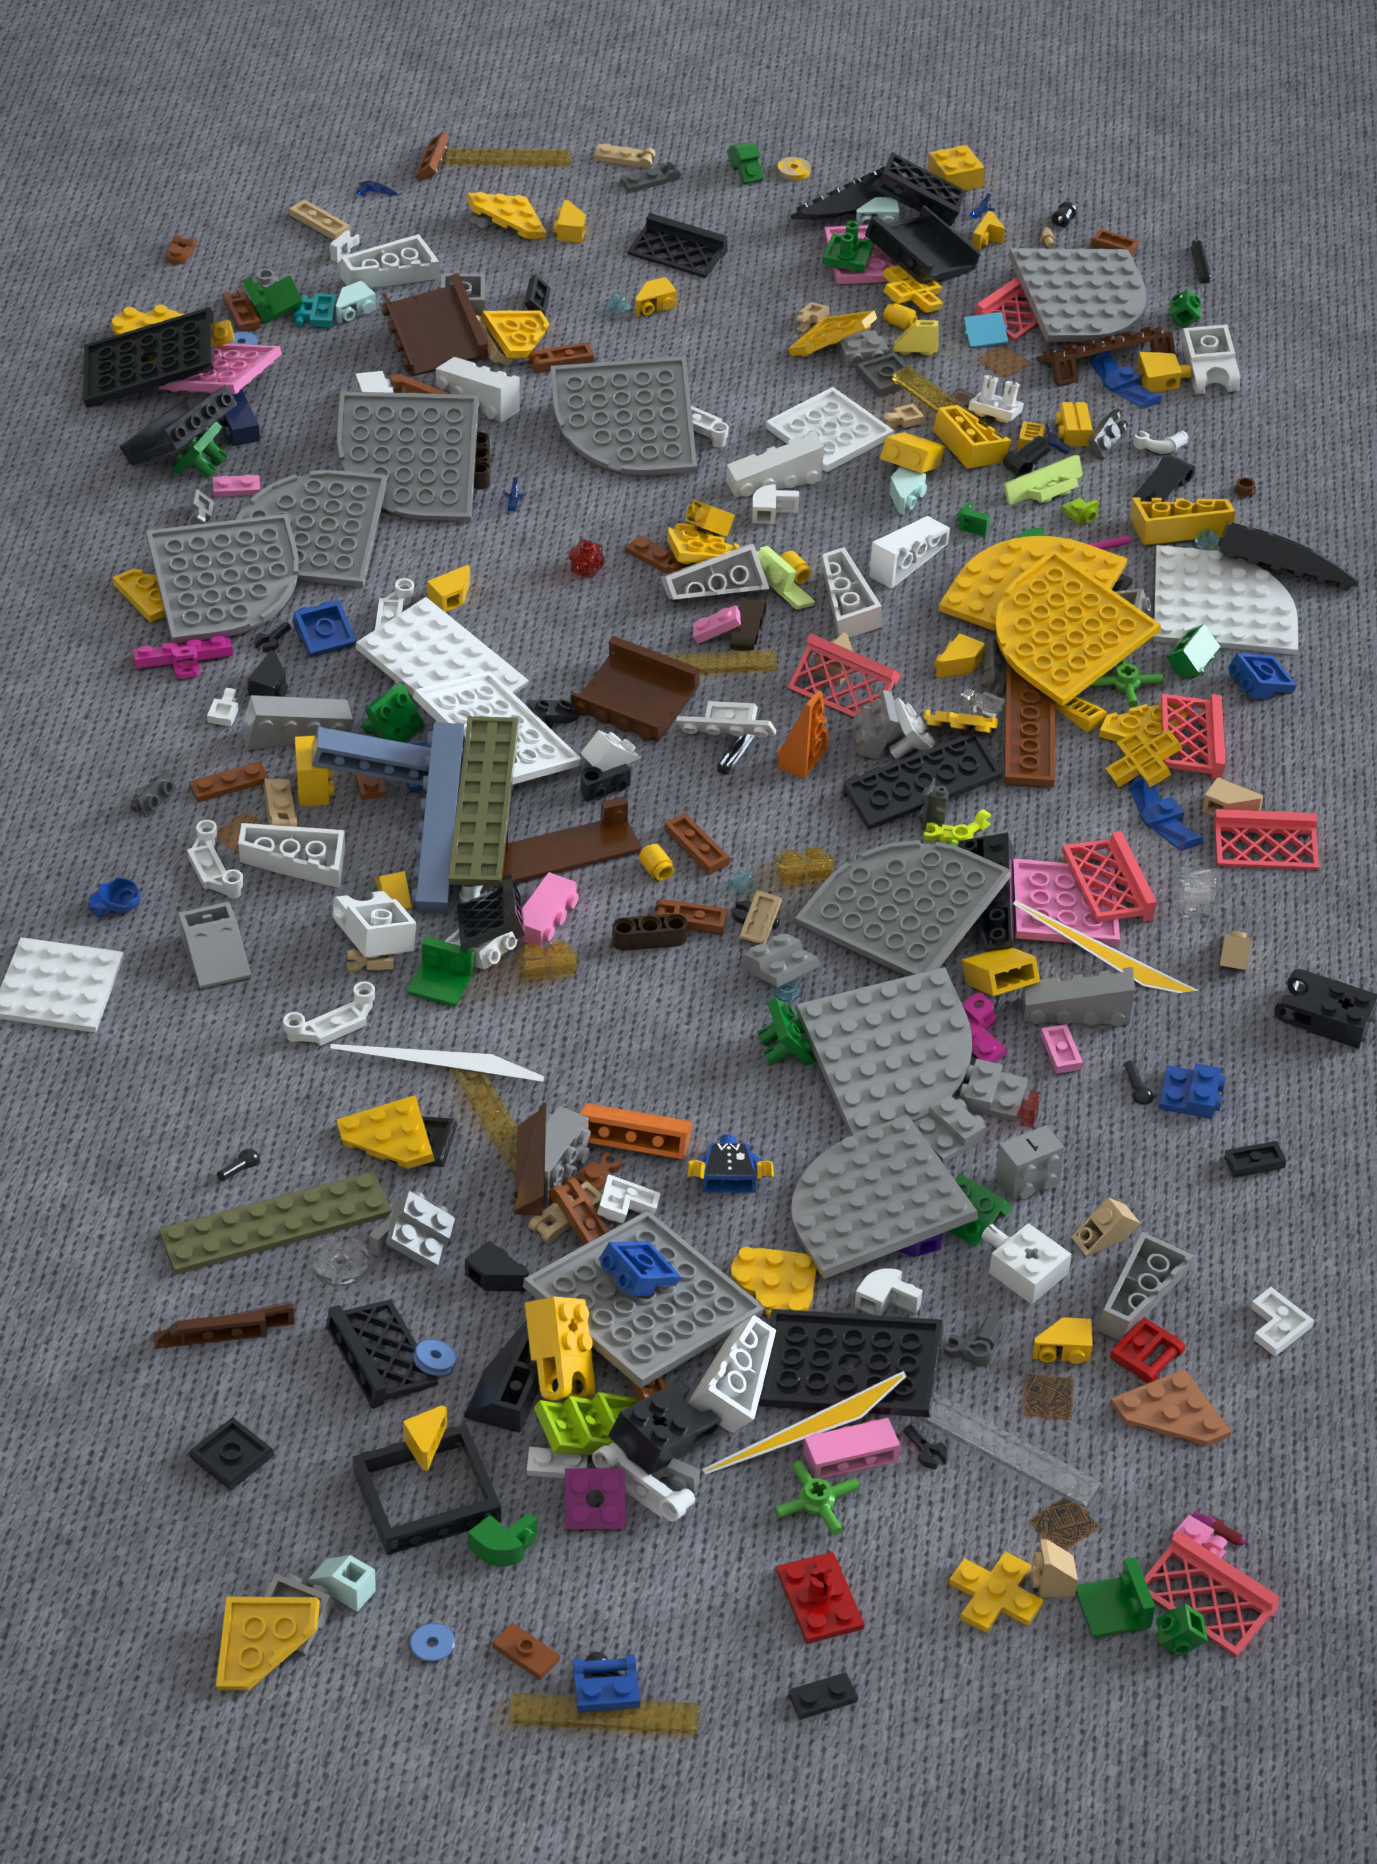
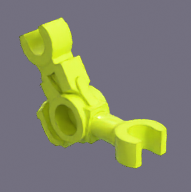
(960, 832)

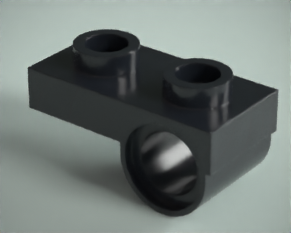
(553, 711)
(597, 784)

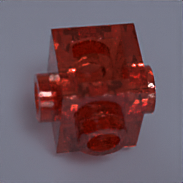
(586, 558)

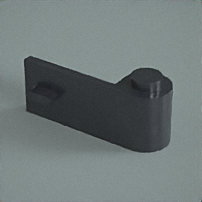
(1165, 478)

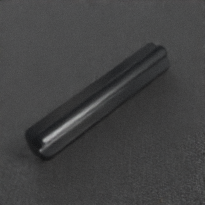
(1200, 261)
(734, 753)

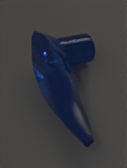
(376, 187)

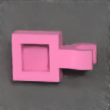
(1202, 1535)

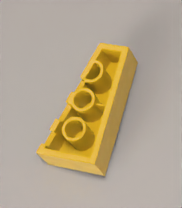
(1178, 520)

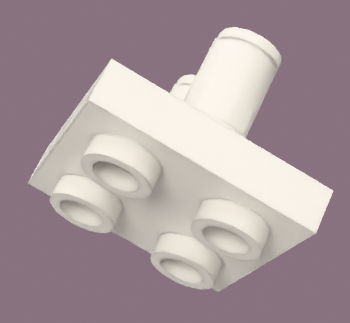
(1002, 408)
(914, 731)

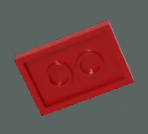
(820, 1597)

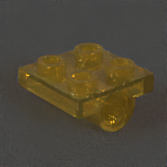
(793, 865)
(558, 956)

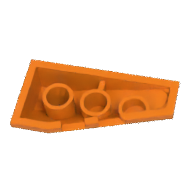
(806, 740)

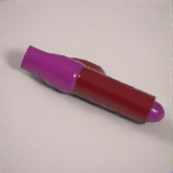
(1220, 1528)

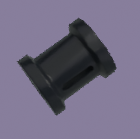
(1064, 214)

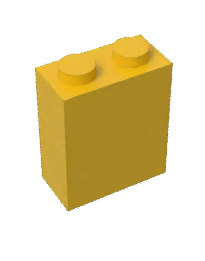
(912, 452)
(1000, 971)

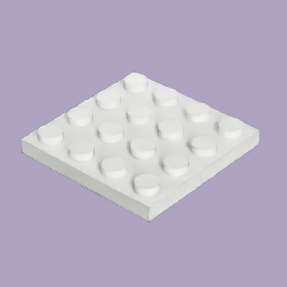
(839, 423)
(58, 984)

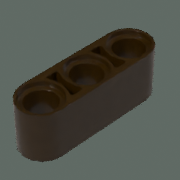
(482, 461)
(751, 617)
(649, 932)

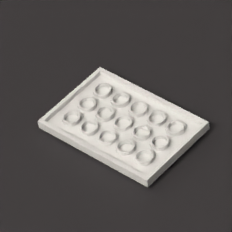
(431, 648)
(484, 695)

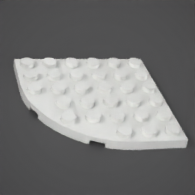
(1230, 596)

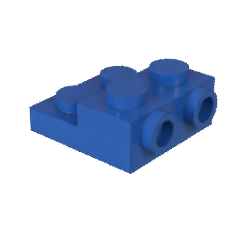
(323, 628)
(1260, 675)
(1192, 1090)
(638, 1267)

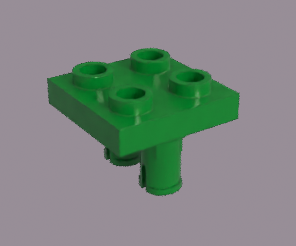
(848, 250)
(196, 447)
(393, 715)
(790, 1033)

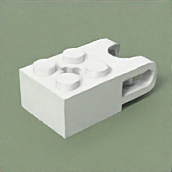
(1211, 357)
(375, 925)

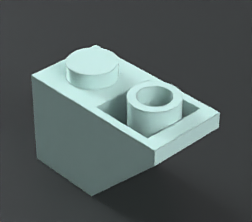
(883, 207)
(355, 300)
(906, 487)
(346, 1579)

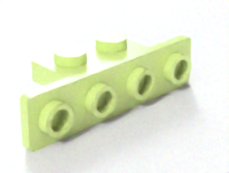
(1045, 482)
(781, 577)

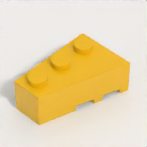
(968, 439)

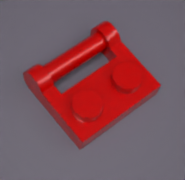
(1140, 1344)

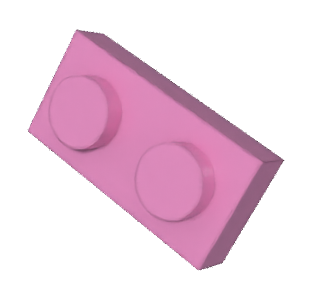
(236, 485)
(716, 624)
(1061, 1049)

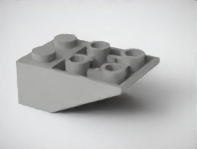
(214, 945)
(564, 1147)

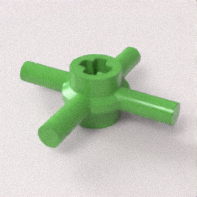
(1127, 680)
(817, 1497)

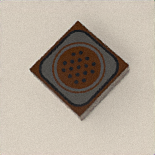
(962, 397)

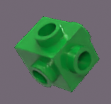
(1185, 308)
(1181, 1630)

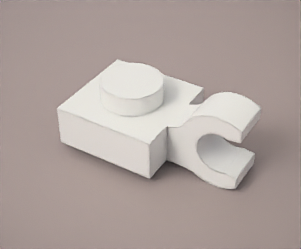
(342, 246)
(225, 710)

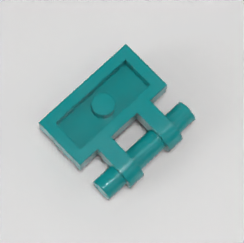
(321, 310)

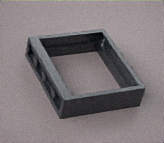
(432, 1527)

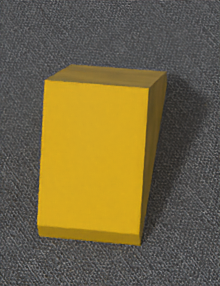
(396, 887)
(424, 1434)

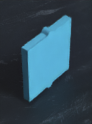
(986, 330)

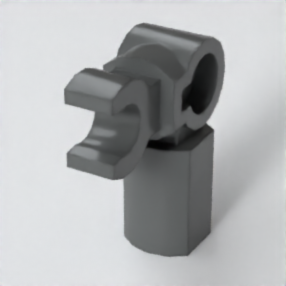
(980, 1350)

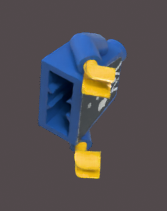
(729, 1167)

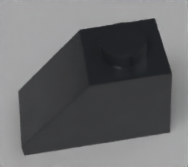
(268, 678)

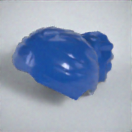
(115, 896)

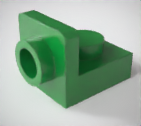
(973, 521)

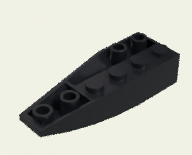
(842, 202)
(1280, 553)
(998, 919)
(507, 1386)

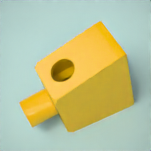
(1161, 371)

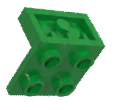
(274, 299)
(443, 972)
(987, 1206)
(1117, 1603)

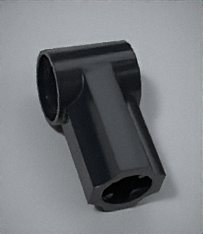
(1022, 461)

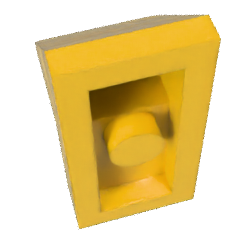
(988, 230)

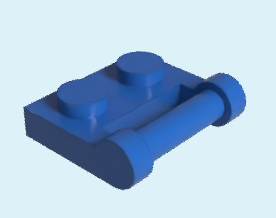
(606, 1692)

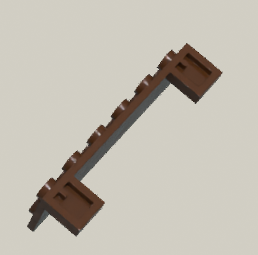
(1064, 360)
(573, 846)

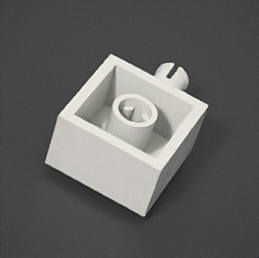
(1027, 1261)

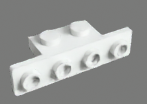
(728, 718)

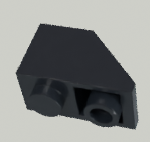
(495, 1270)

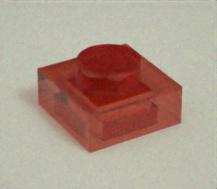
(1030, 1108)

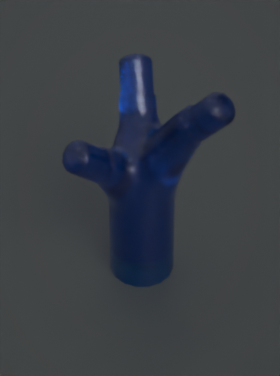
(983, 207)
(1055, 442)
(514, 496)

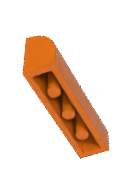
(638, 1131)

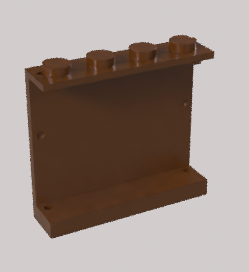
(435, 327)
(637, 690)

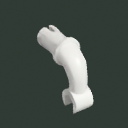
(1165, 446)

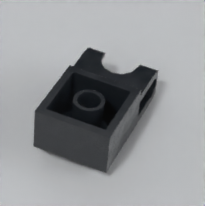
(1327, 1007)
(662, 1428)

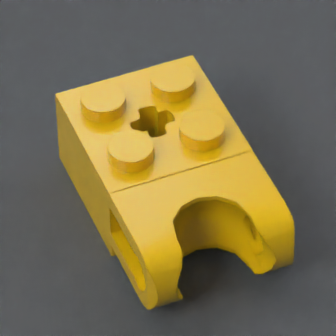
(561, 1346)

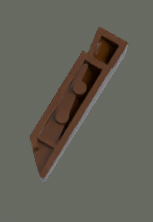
(530, 1164)
(226, 1328)

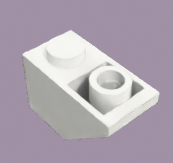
(608, 751)

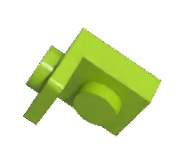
(1081, 511)

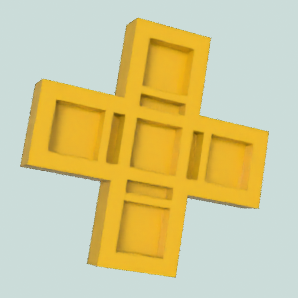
(905, 288)
(1143, 758)
(996, 1592)

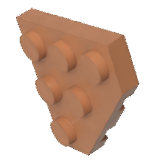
(1173, 1409)

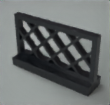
(912, 194)
(684, 236)
(491, 915)
(357, 1354)

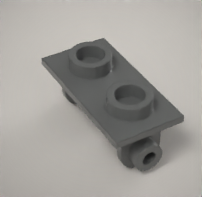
(154, 794)
(935, 805)

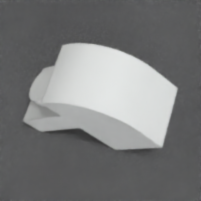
(769, 501)
(886, 1287)

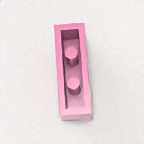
(548, 908)
(851, 1448)

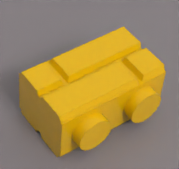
(1074, 423)

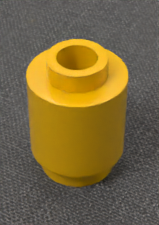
(899, 316)
(799, 565)
(656, 862)

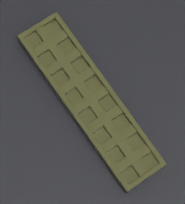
(484, 801)
(274, 1222)

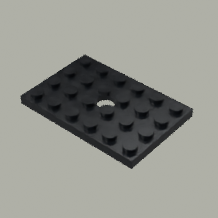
(119, 364)
(812, 1344)

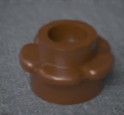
(1245, 487)

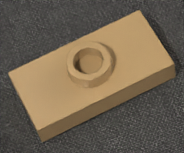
(760, 918)

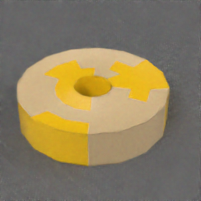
(794, 168)

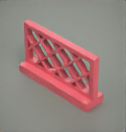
(1008, 297)
(846, 658)
(1211, 735)
(1265, 825)
(1127, 875)
(1227, 1580)

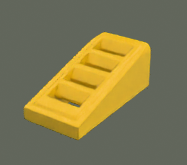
(1030, 431)
(1087, 723)

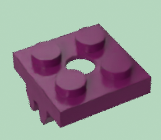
(578, 1484)

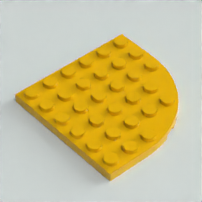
(986, 576)
(1066, 627)

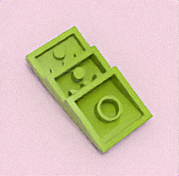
(580, 1423)

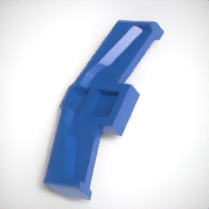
(1123, 381)
(1163, 816)

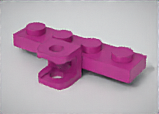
(183, 655)
(983, 1043)

